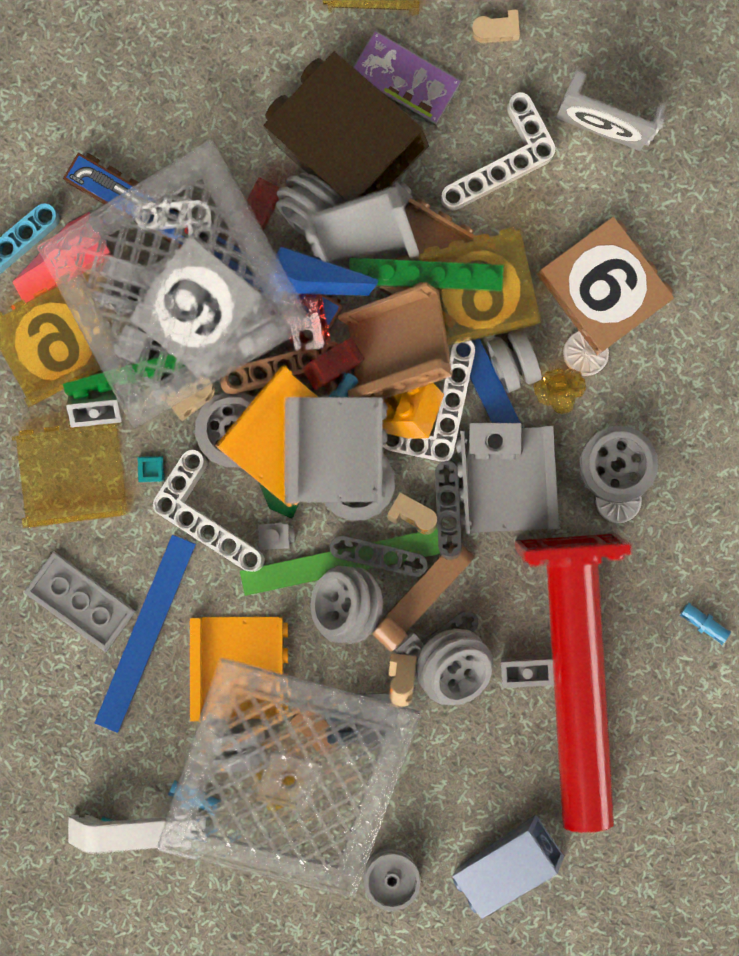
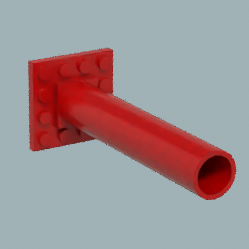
(579, 671)

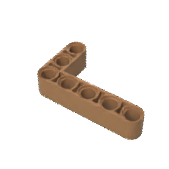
(269, 368)
(419, 598)

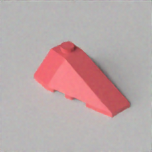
(37, 275)

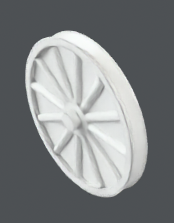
(581, 356)
(618, 511)

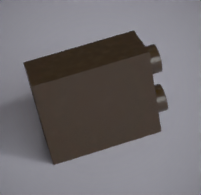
(344, 130)

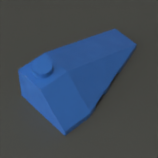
(320, 277)

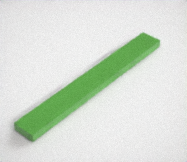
(315, 566)

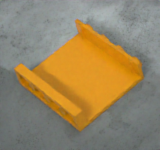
(258, 434)
(238, 639)

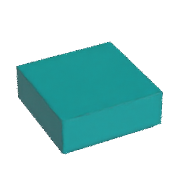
(151, 469)

